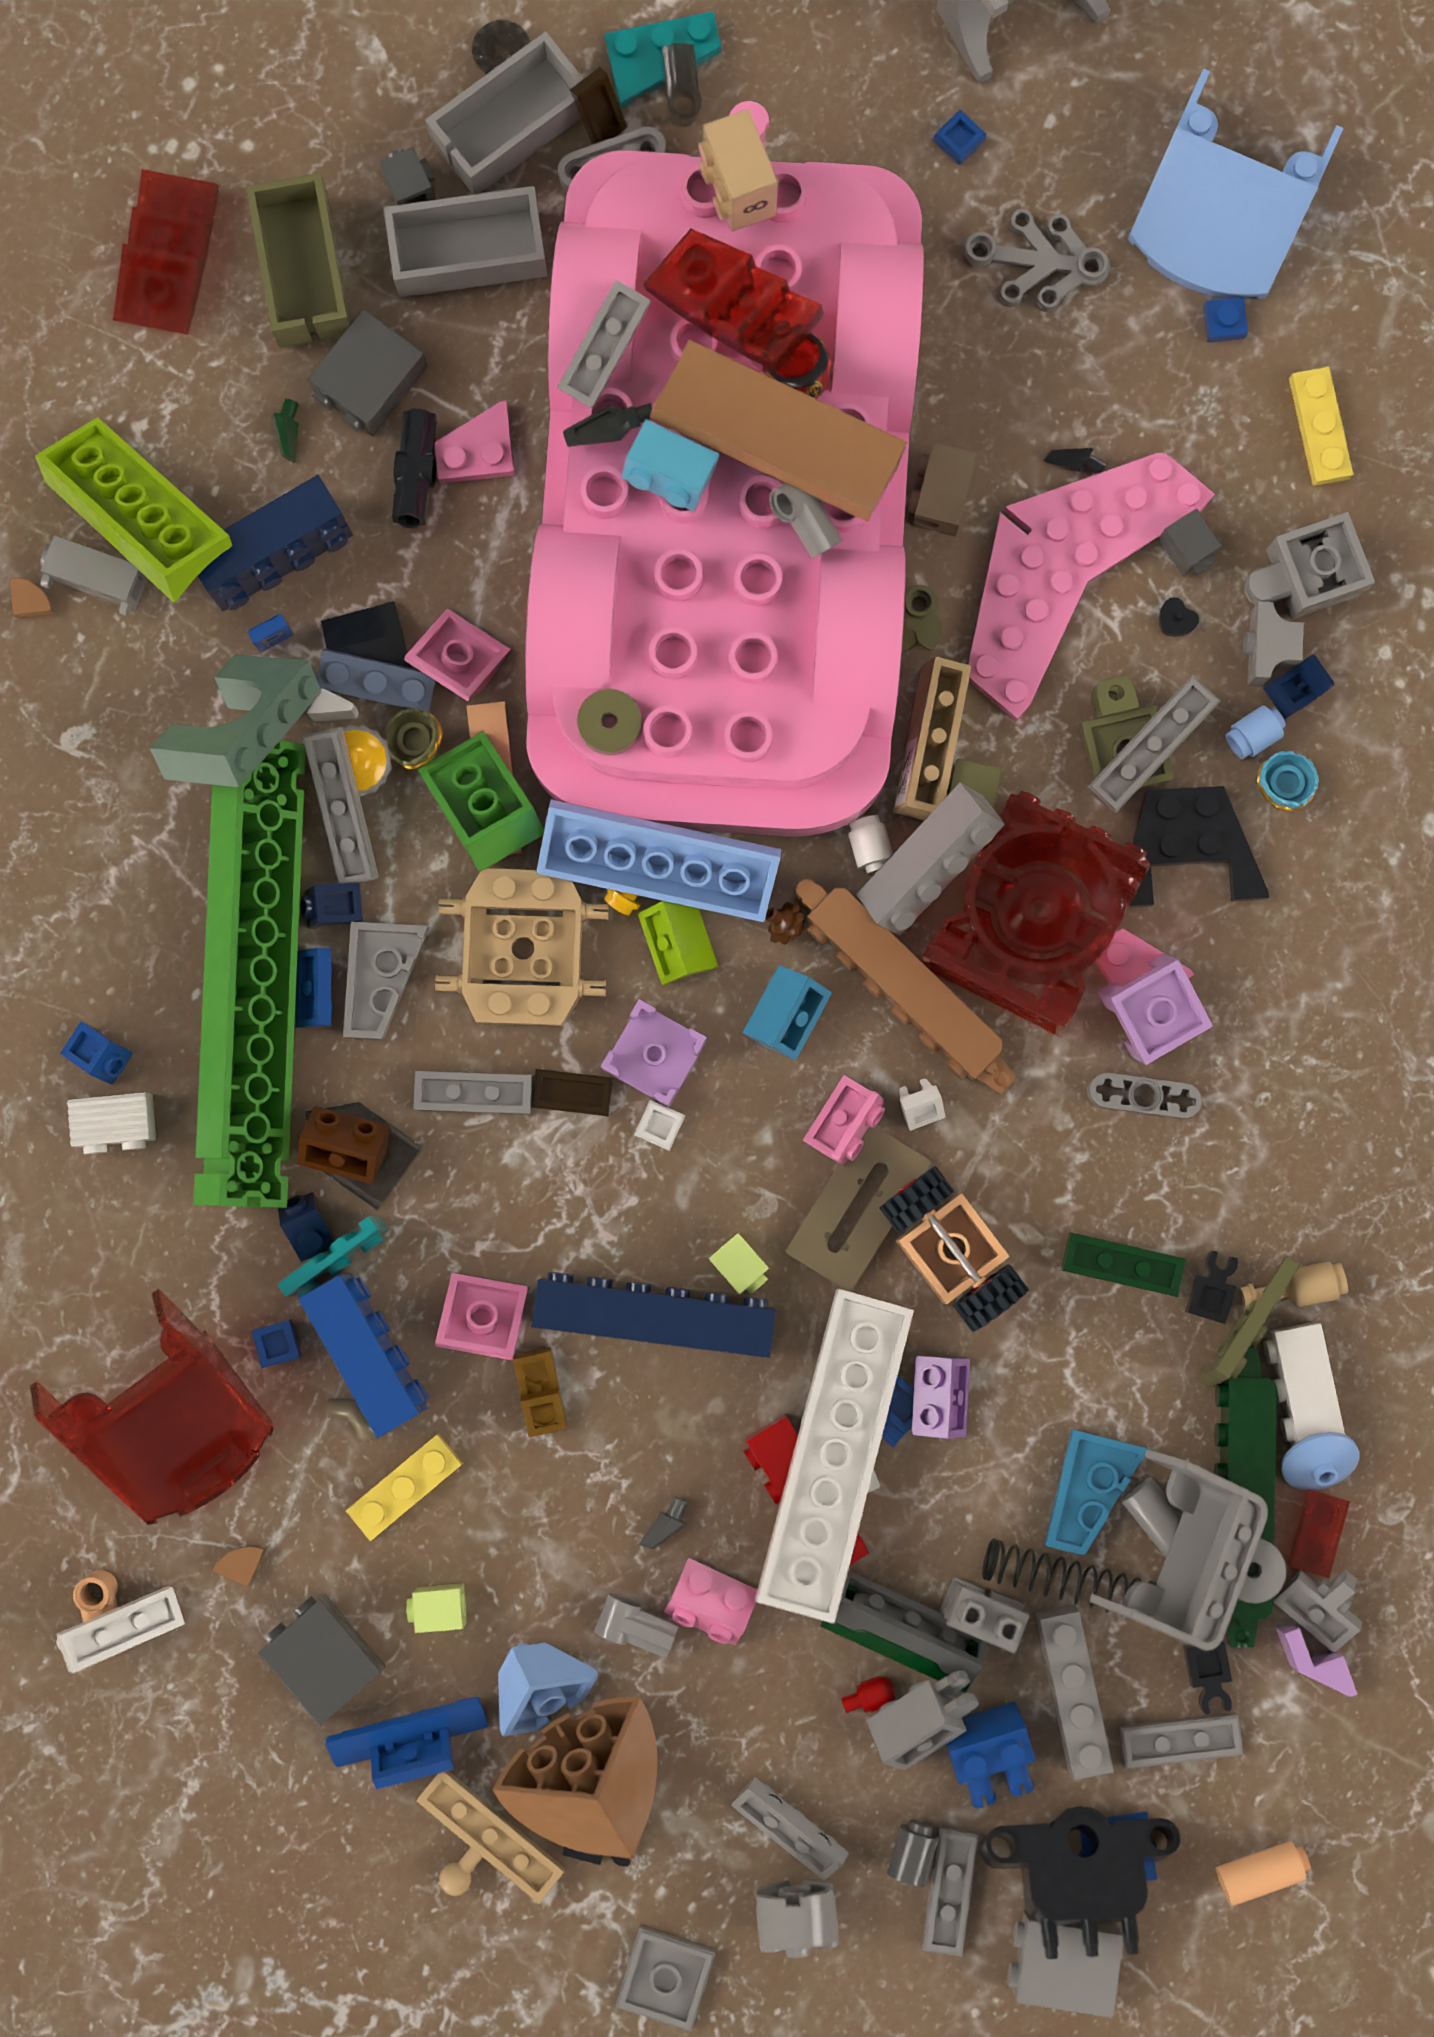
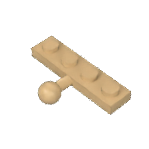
(489, 1838)

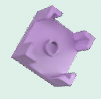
(1157, 1009)
(654, 1054)

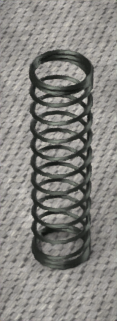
(992, 1557)

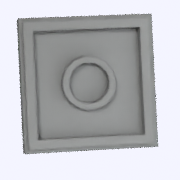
(665, 1978)

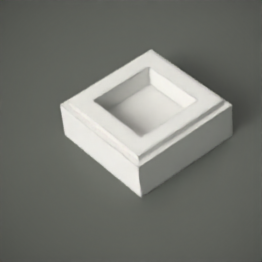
(659, 1125)

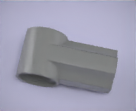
(806, 518)
(626, 1622)

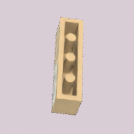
(932, 737)

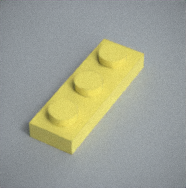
(1321, 426)
(404, 1487)

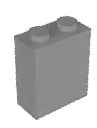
(1072, 1979)

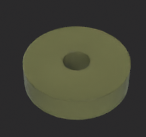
(609, 740)

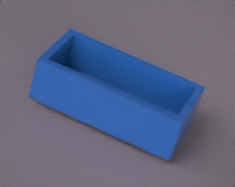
(364, 1353)

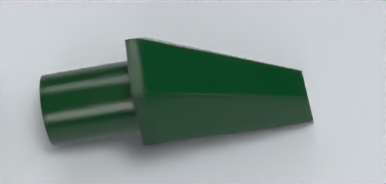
(287, 428)

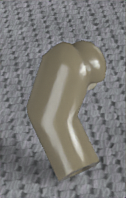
(350, 1410)

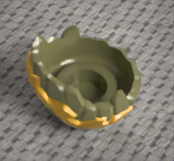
(413, 737)

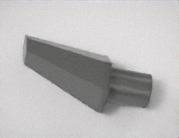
(666, 1524)

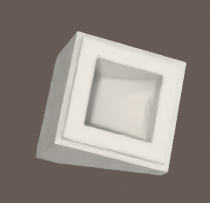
(331, 707)

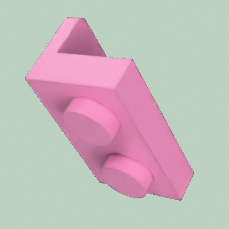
(845, 1120)
(711, 1603)

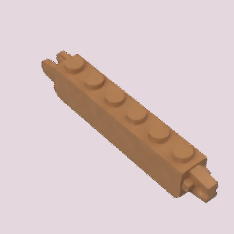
(906, 984)

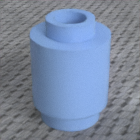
(1255, 732)

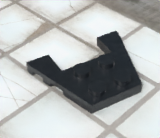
(1195, 829)

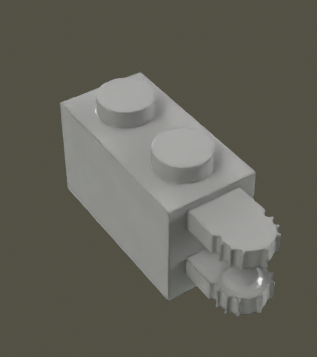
(921, 1720)

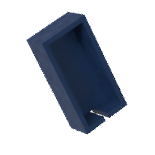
(275, 542)

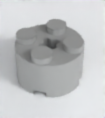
(797, 1917)

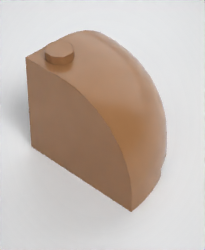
(587, 1779)

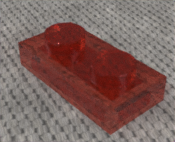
(1318, 1533)

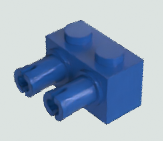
(992, 1744)

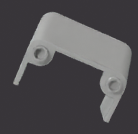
(1204, 1559)

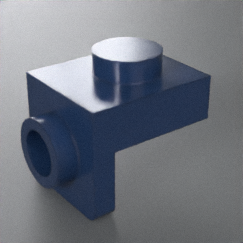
(1299, 686)
(305, 1226)

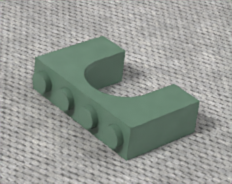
(227, 754)

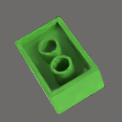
(482, 801)

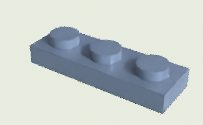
(375, 680)

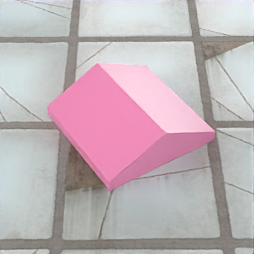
(458, 655)
(482, 1316)

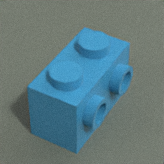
(787, 1012)

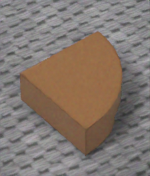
(28, 599)
(240, 1564)

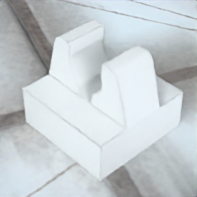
(921, 1107)

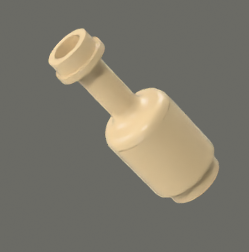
(1308, 1286)

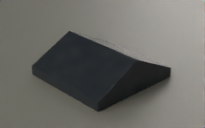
(368, 634)

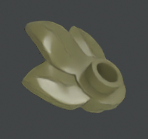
(921, 625)

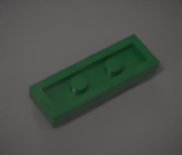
(1123, 1264)

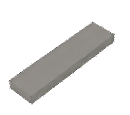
(1153, 744)
(340, 806)

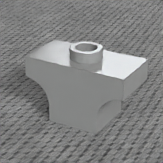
(1271, 643)

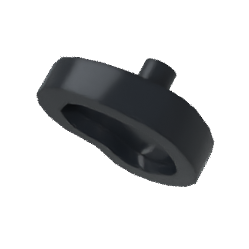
(1176, 619)

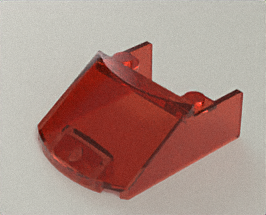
(172, 1434)

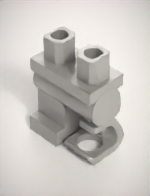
(989, 1618)

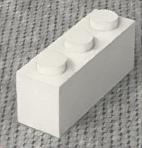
(1303, 1381)

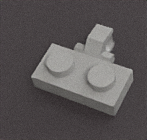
(1322, 1607)

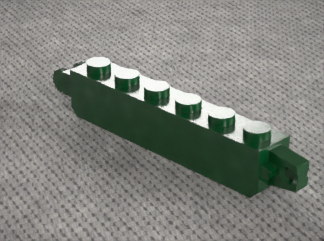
(1249, 1461)

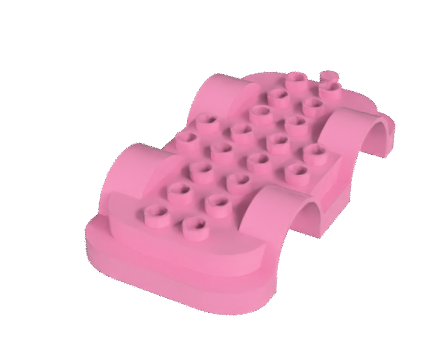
(749, 660)

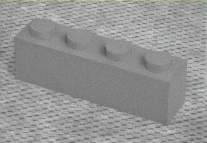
(930, 859)
(1073, 1692)

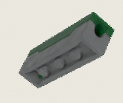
(905, 1631)

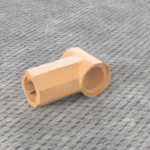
(94, 1607)

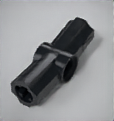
(414, 468)

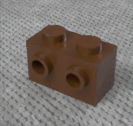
(343, 1145)

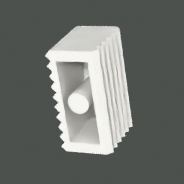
(112, 1121)

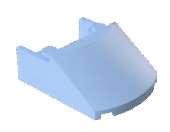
(1219, 215)

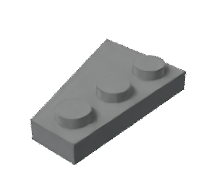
(377, 975)

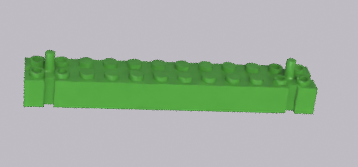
(250, 985)

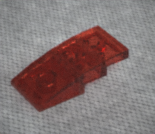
(165, 252)
(734, 299)

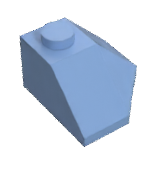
(538, 1683)

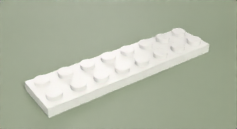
(834, 1456)

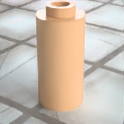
(1263, 1872)

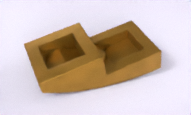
(539, 1392)

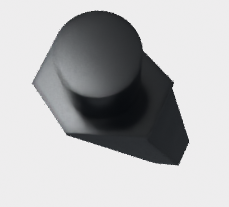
(1076, 459)

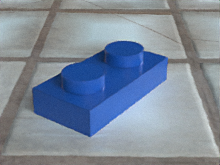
(313, 988)

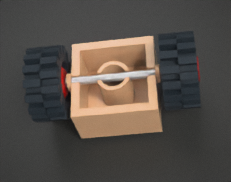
(953, 1249)

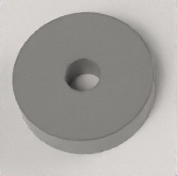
(1269, 1577)

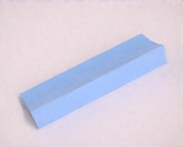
(658, 861)

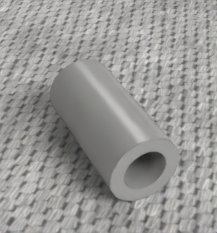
(1153, 1512)

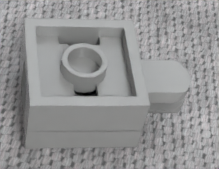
(1313, 568)

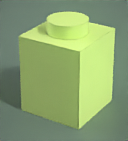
(740, 1265)
(437, 1608)

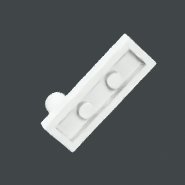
(120, 1629)

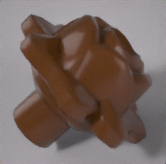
(785, 922)

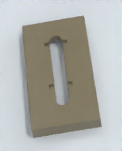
(811, 1238)

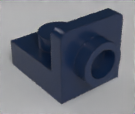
(331, 904)

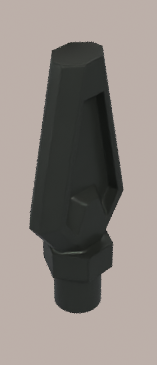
(606, 425)

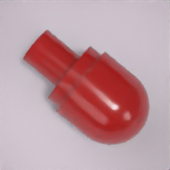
(870, 1695)

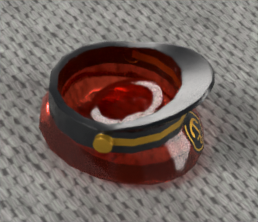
(807, 368)

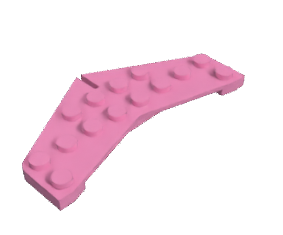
(1070, 541)

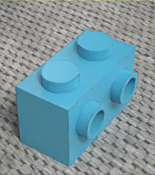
(669, 465)

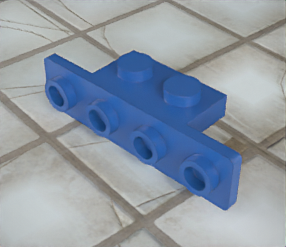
(408, 1744)

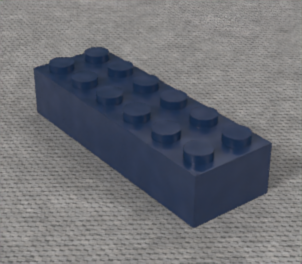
(653, 1316)

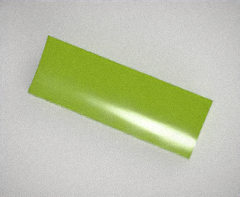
(133, 506)

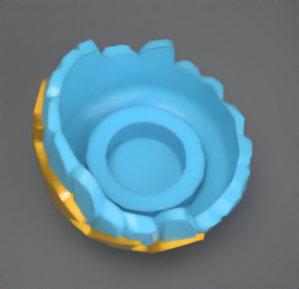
(1287, 780)

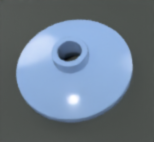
(1320, 1461)

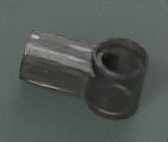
(681, 81)

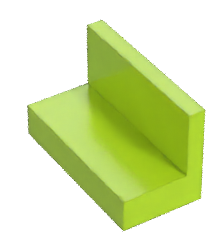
(677, 941)

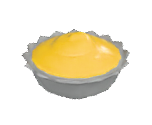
(368, 757)

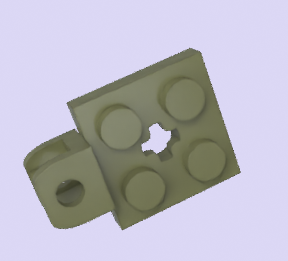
(1117, 723)

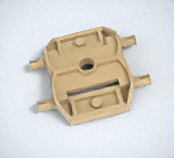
(491, 942)

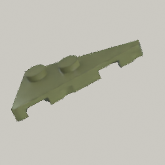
(1248, 1328)

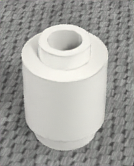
(870, 843)

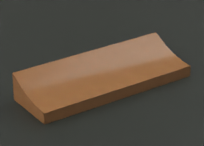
(778, 430)

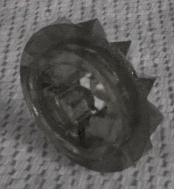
(505, 33)

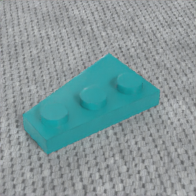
(637, 51)
(304, 1278)

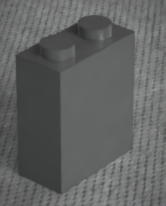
(367, 373)
(321, 1658)

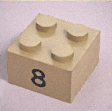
(739, 171)

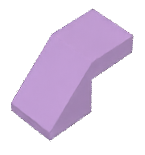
(1325, 1668)

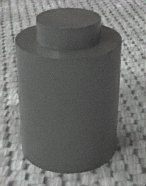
(913, 1853)

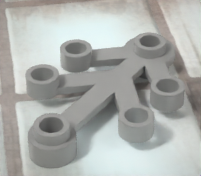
(1043, 260)

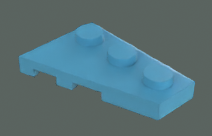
(1088, 1487)

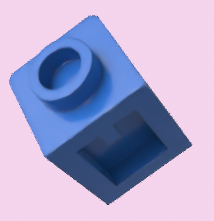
(96, 1053)

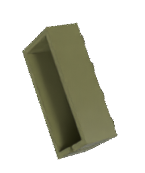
(299, 259)

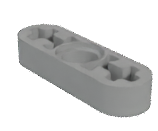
(1171, 1109)

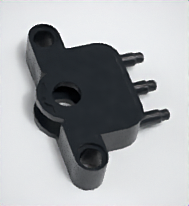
(1083, 1890)

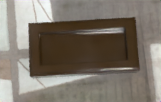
(598, 107)
(572, 1092)

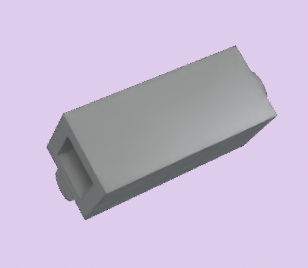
(92, 573)

